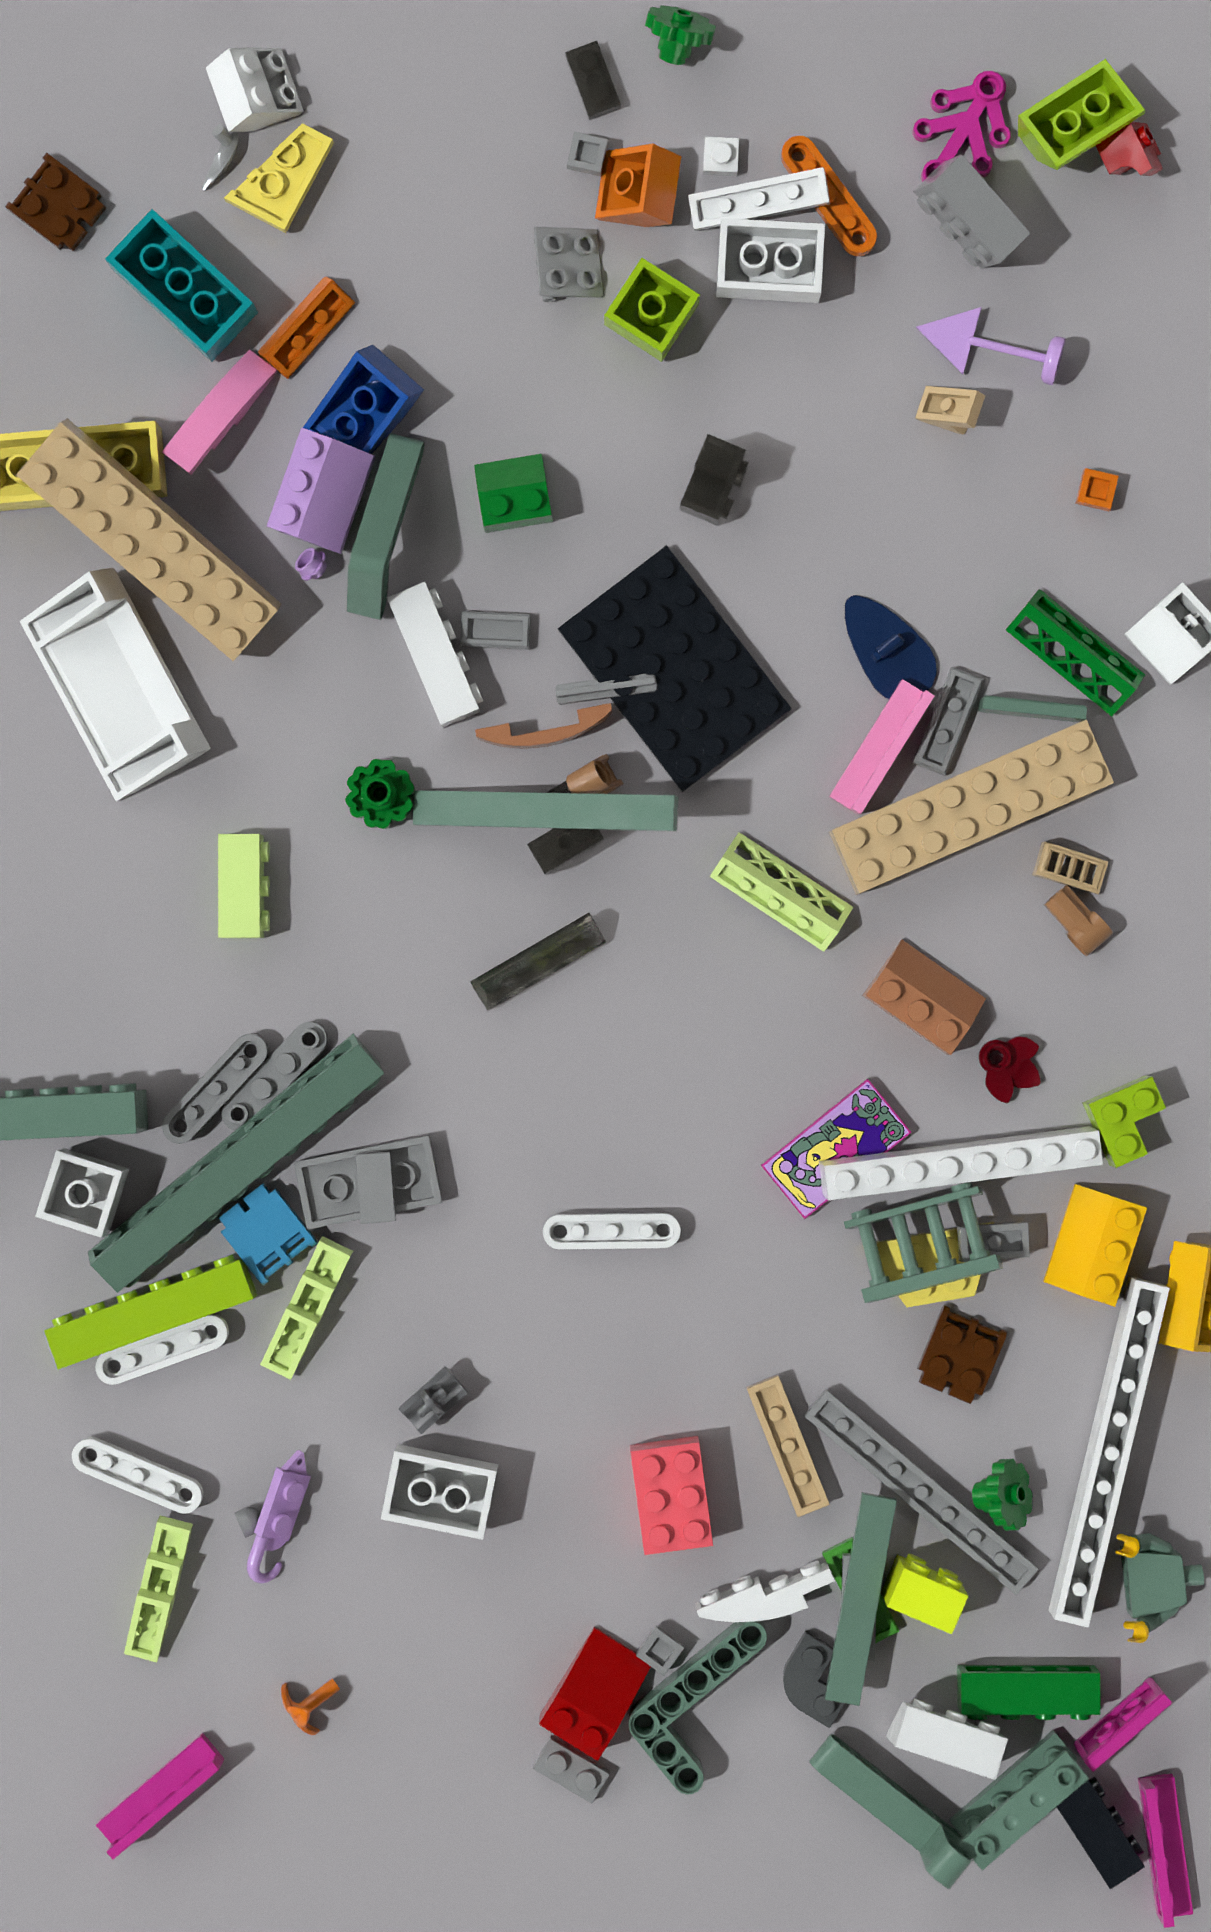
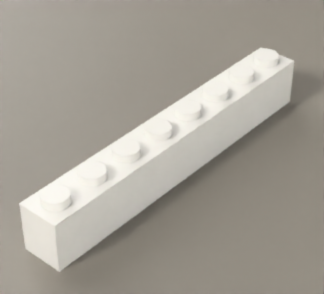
(960, 1163)

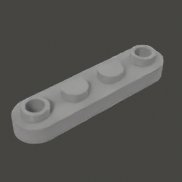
(275, 1073)
(215, 1088)

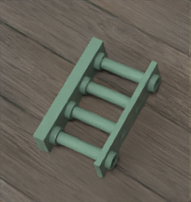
(947, 1268)
(1018, 1799)

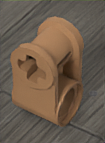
(594, 778)

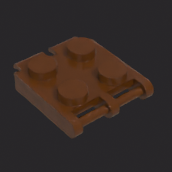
(57, 204)
(959, 1356)

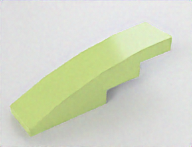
(306, 1307)
(158, 1588)

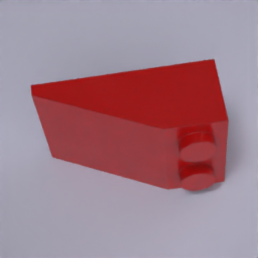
(594, 1694)

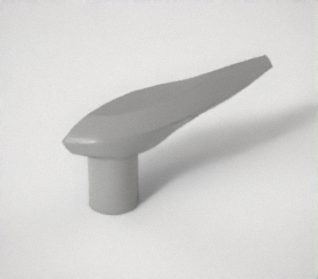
(224, 156)

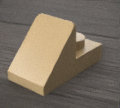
(950, 408)

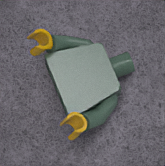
(1153, 1582)

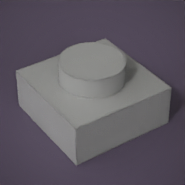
(587, 153)
(660, 1650)

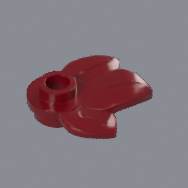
(1013, 1069)

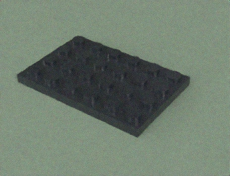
(708, 684)

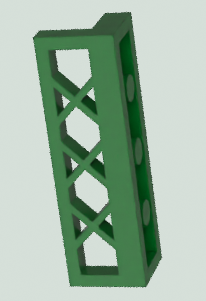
(1083, 644)

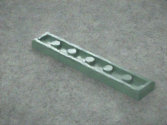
(860, 1599)

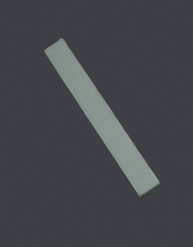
(546, 810)

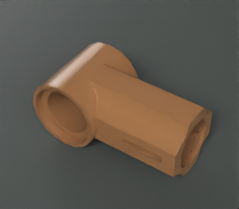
(1083, 926)

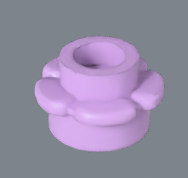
(311, 564)

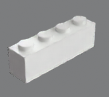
(434, 655)

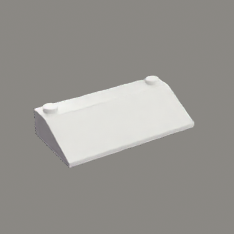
(114, 683)

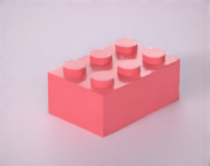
(671, 1495)

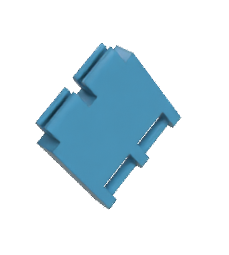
(265, 1232)

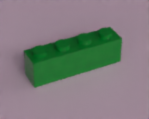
(1028, 1691)

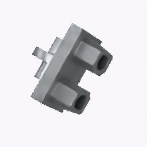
(433, 1400)

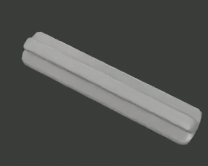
(594, 690)

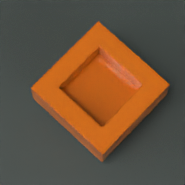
(1096, 489)

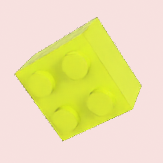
(925, 1593)

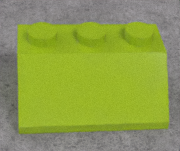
(1078, 116)

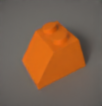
(638, 186)

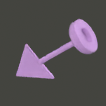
(956, 335)

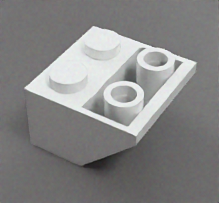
(253, 88)
(1173, 633)

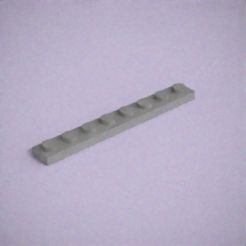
(921, 1492)

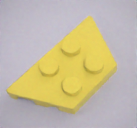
(926, 1258)

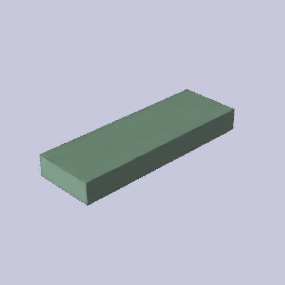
(1032, 708)

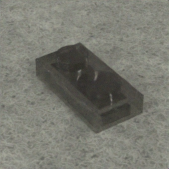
(593, 80)

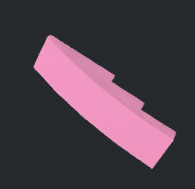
(219, 411)

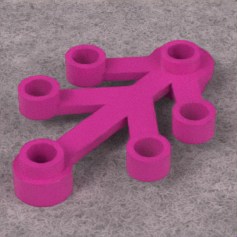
(967, 122)

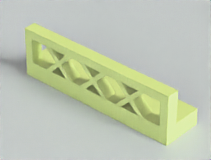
(779, 896)

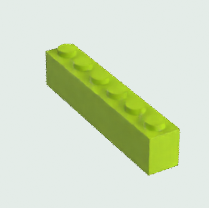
(151, 1312)

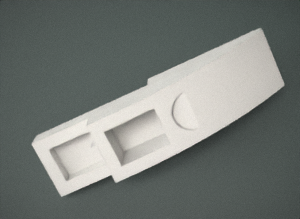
(751, 1602)

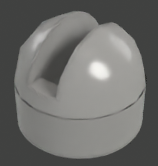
(247, 1520)

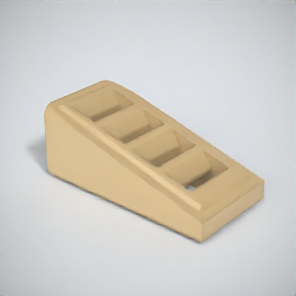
(1043, 860)

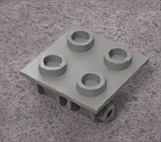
(568, 263)

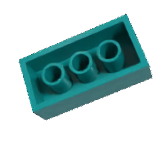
(181, 285)

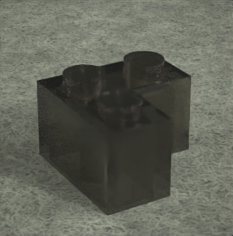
(714, 476)
(562, 845)

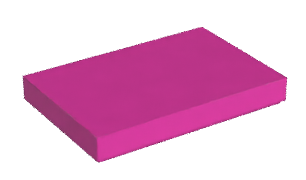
(1122, 1723)

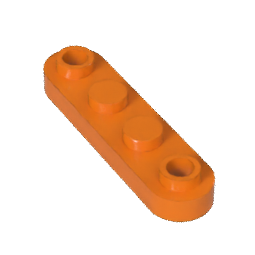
(843, 213)

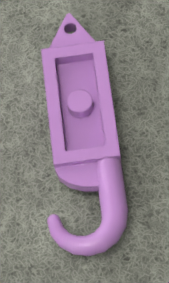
(278, 1514)

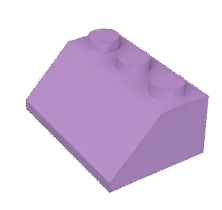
(321, 490)

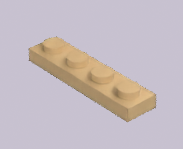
(787, 1445)

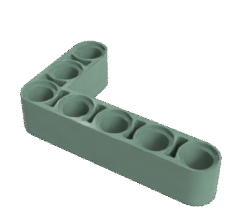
(381, 525)
(689, 1694)
(895, 1808)

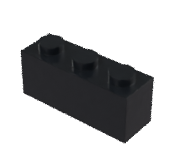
(1101, 1834)

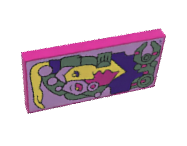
(853, 1127)

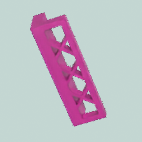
(160, 1794)
(1165, 1847)

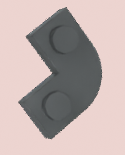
(803, 1682)

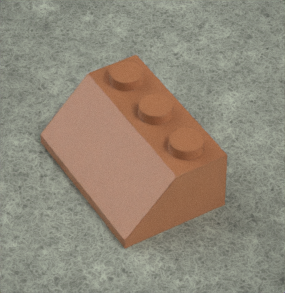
(925, 997)

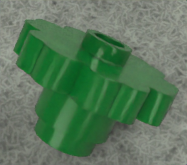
(678, 32)
(364, 785)
(1005, 1494)

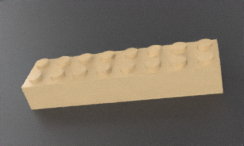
(149, 539)
(971, 807)

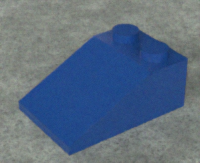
(365, 401)

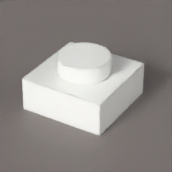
(720, 156)

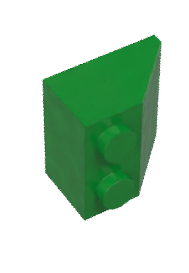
(513, 493)

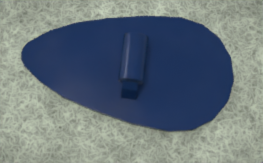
(887, 647)

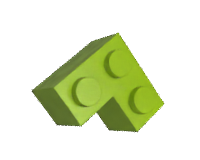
(1115, 1115)

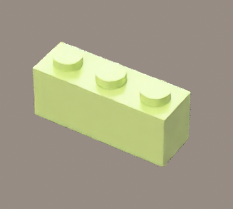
(242, 886)

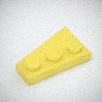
(282, 182)

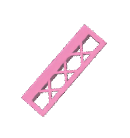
(881, 747)

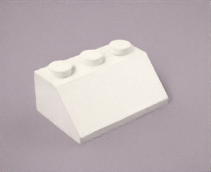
(948, 1738)

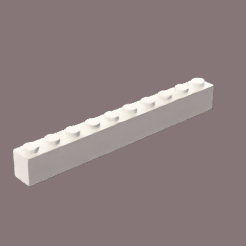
(1108, 1451)

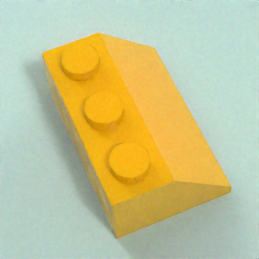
(1095, 1245)
(1188, 1304)

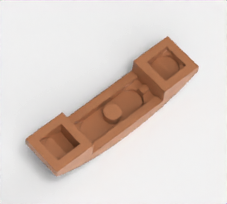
(588, 719)

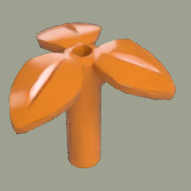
(301, 1711)

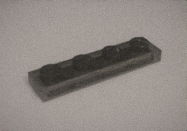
(538, 961)

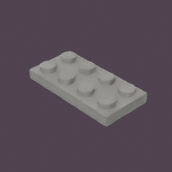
(331, 1188)

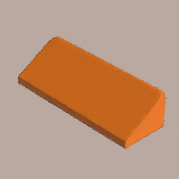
(306, 327)

